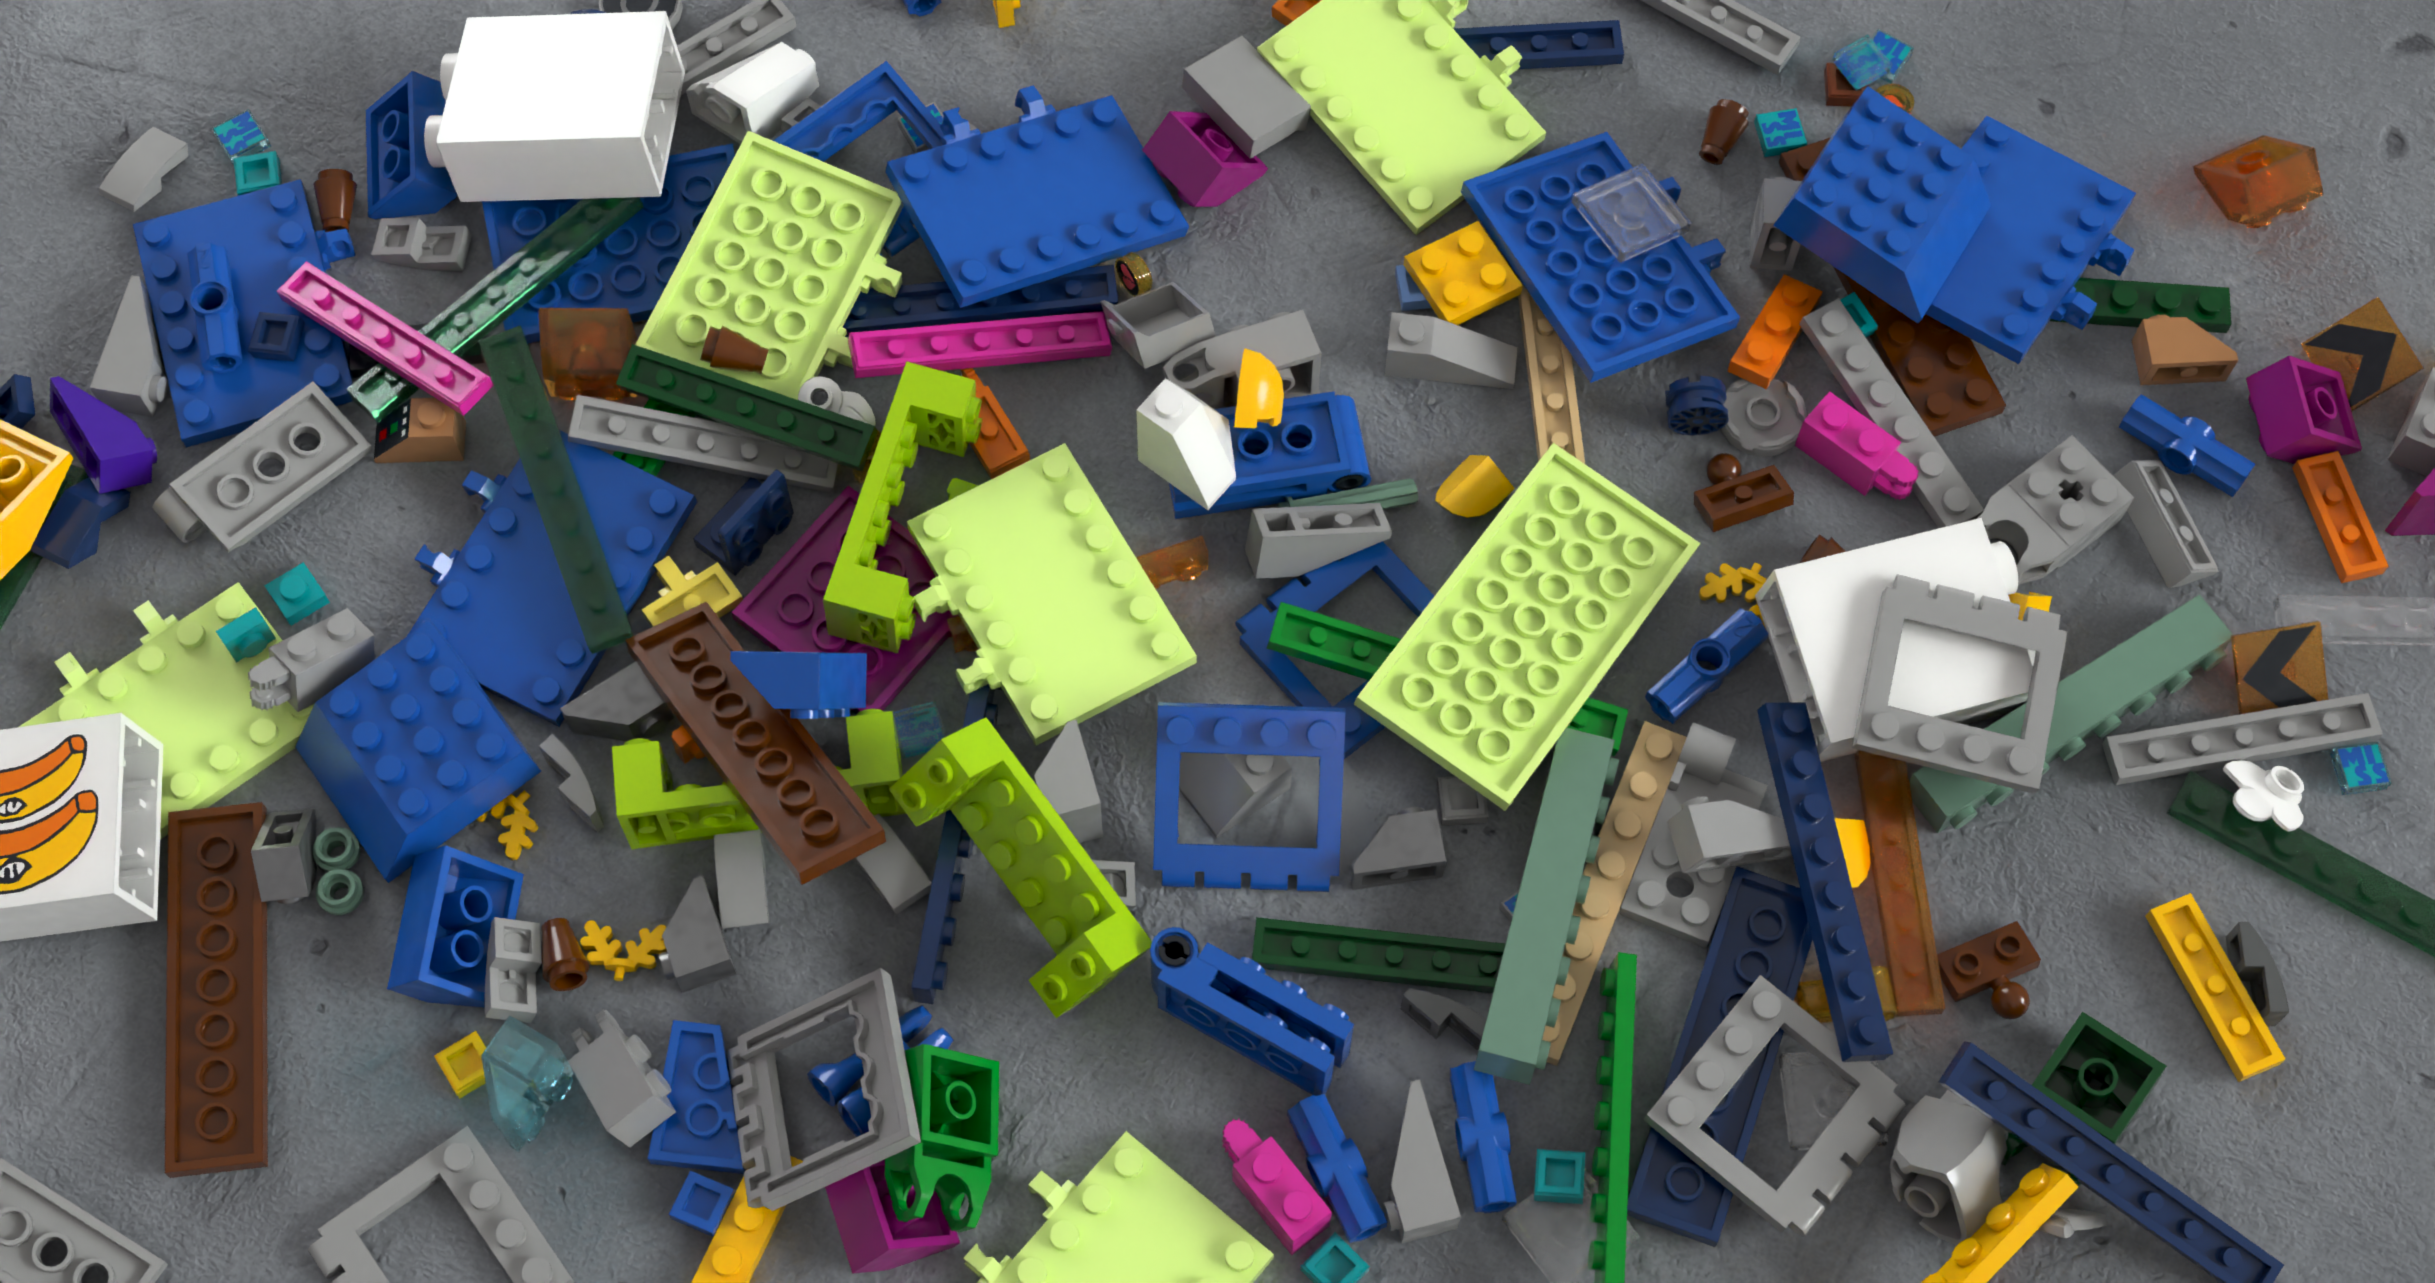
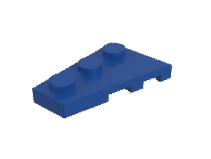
(704, 1125)

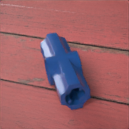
(217, 327)
(2186, 445)
(1690, 682)
(1482, 1139)
(1336, 1168)

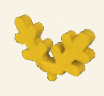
(1733, 579)
(516, 822)
(606, 954)

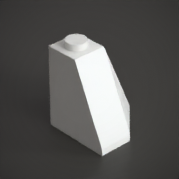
(755, 92)
(1186, 443)

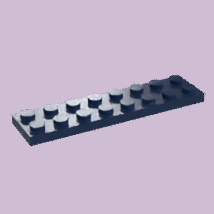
(1757, 934)

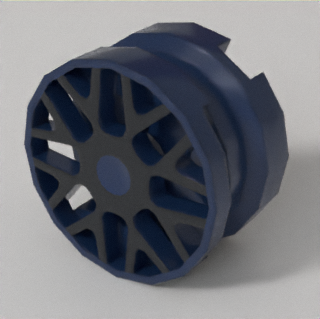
(1696, 406)

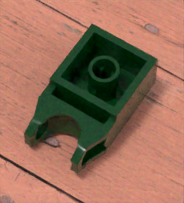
(2103, 1055)

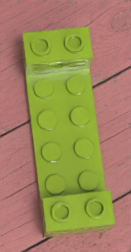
(927, 411)
(659, 816)
(1032, 855)

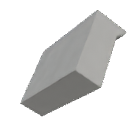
(1246, 97)
(1158, 324)

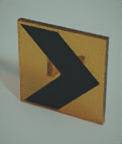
(2365, 351)
(2279, 667)

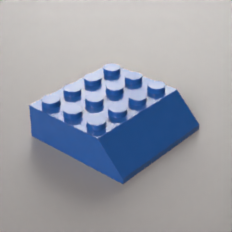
(1888, 204)
(412, 750)

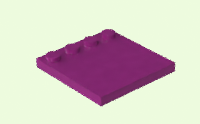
(789, 606)

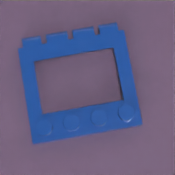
(855, 113)
(1321, 587)
(1249, 732)

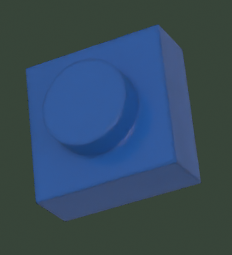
(701, 1203)

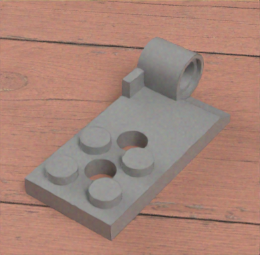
(235, 498)
(1696, 774)
(36, 1215)

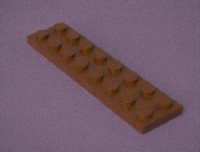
(1926, 358)
(756, 749)
(215, 994)

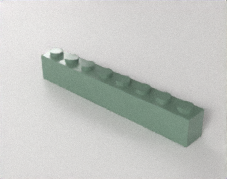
(2090, 704)
(1545, 906)

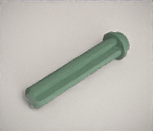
(1388, 494)

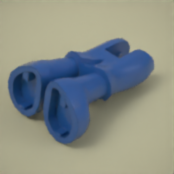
(834, 1080)

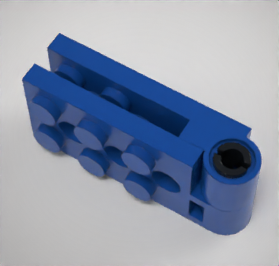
(1300, 458)
(1249, 1010)

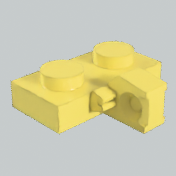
(689, 591)

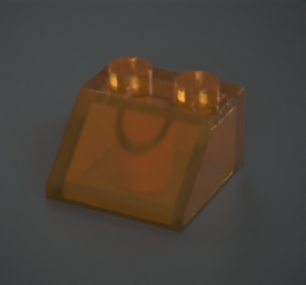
(2261, 180)
(585, 351)

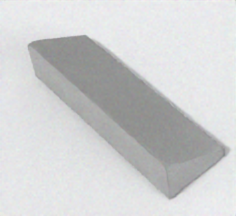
(2165, 524)

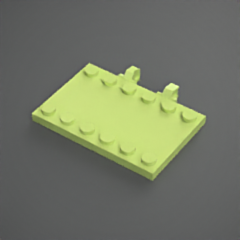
(1405, 98)
(778, 264)
(1047, 595)
(190, 699)
(1128, 1226)

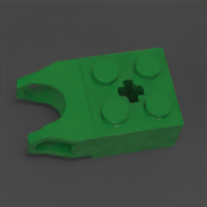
(958, 1135)

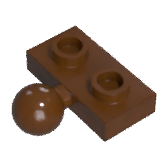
(1740, 497)
(1991, 963)

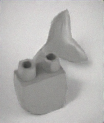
(1950, 1171)

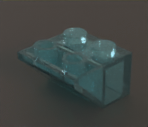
(523, 1080)

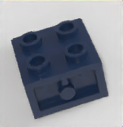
(747, 522)

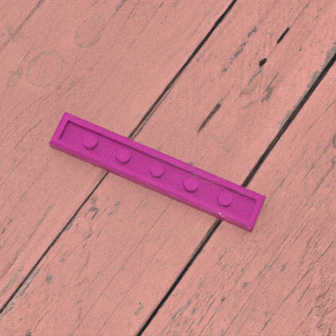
(385, 338)
(980, 344)

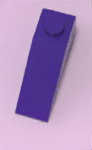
(102, 438)

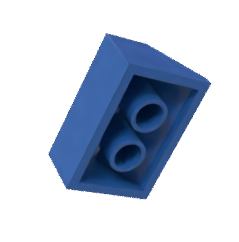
(397, 163)
(807, 682)
(448, 926)

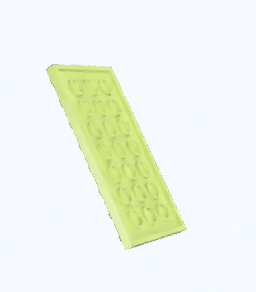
(1527, 626)

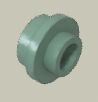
(328, 841)
(331, 883)

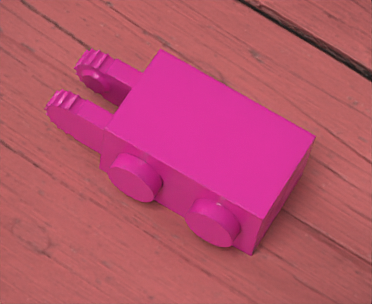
(1856, 449)
(1275, 1187)

